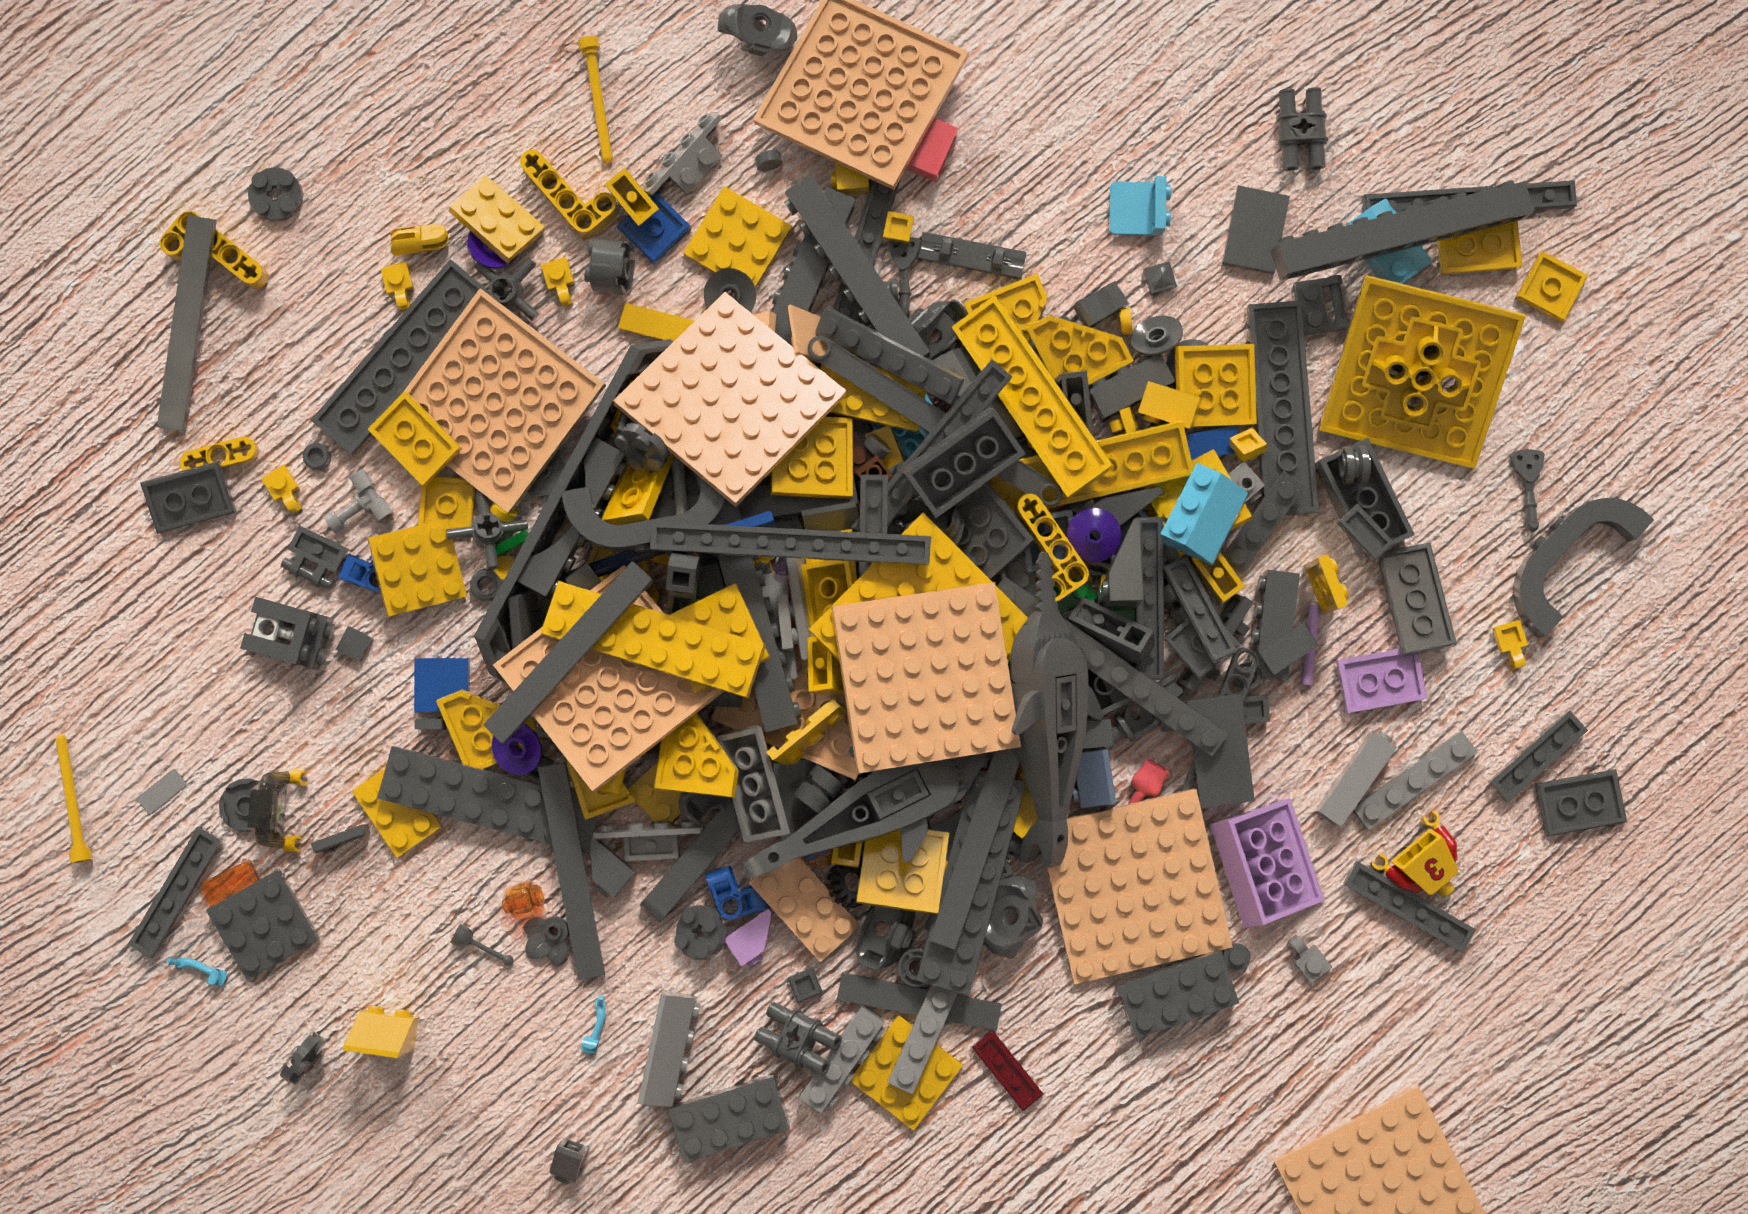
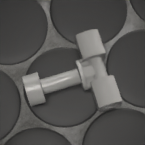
(366, 499)

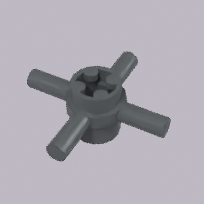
(514, 297)
(479, 535)

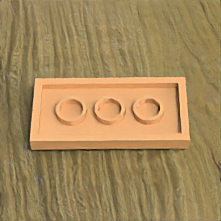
(805, 907)

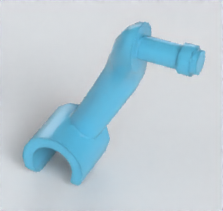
(216, 975)
(590, 1044)

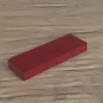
(1007, 1070)

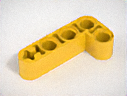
(563, 191)
(220, 252)
(1046, 544)

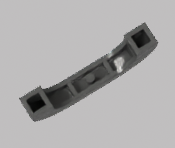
(637, 535)
(682, 581)
(1528, 590)

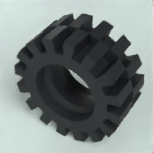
(839, 885)

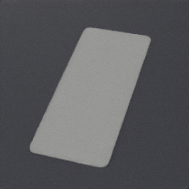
(161, 791)

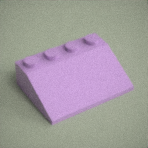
(1267, 863)

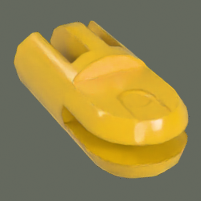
(418, 239)

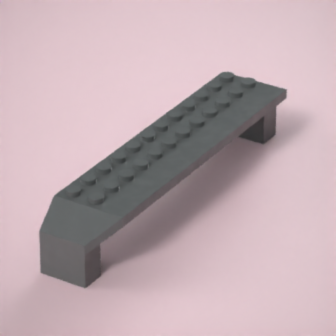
(495, 630)

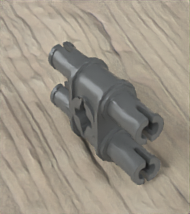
(1312, 120)
(799, 1051)

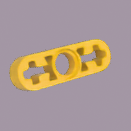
(236, 444)

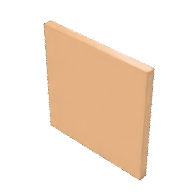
(803, 330)

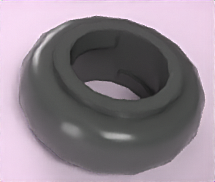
(475, 580)

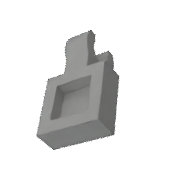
(1309, 961)

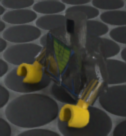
(268, 809)

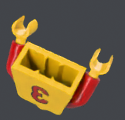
(1425, 863)

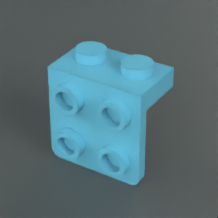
(1139, 207)

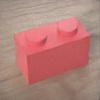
(933, 150)

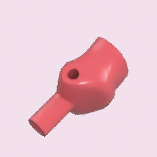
(1148, 780)

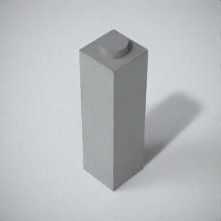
(1356, 778)

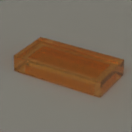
(229, 882)

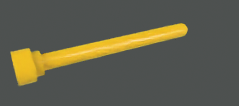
(589, 47)
(79, 850)

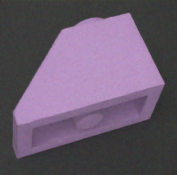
(750, 939)

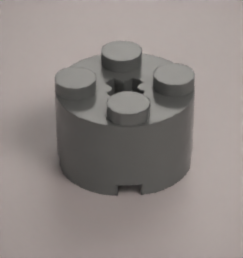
(610, 266)

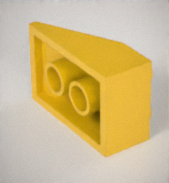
(382, 1032)

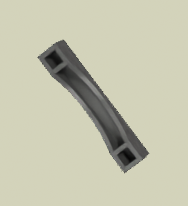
(547, 568)

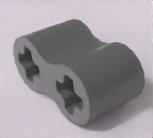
(1101, 305)

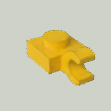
(559, 277)
(397, 282)
(281, 486)
(1510, 639)

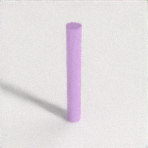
(1309, 658)

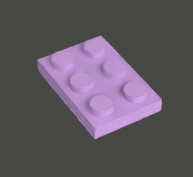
(1380, 680)

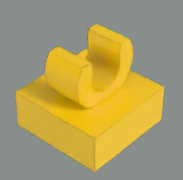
(898, 227)
(1127, 423)
(1247, 445)

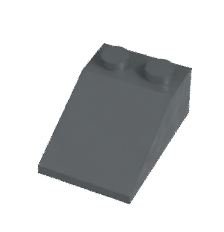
(1123, 582)

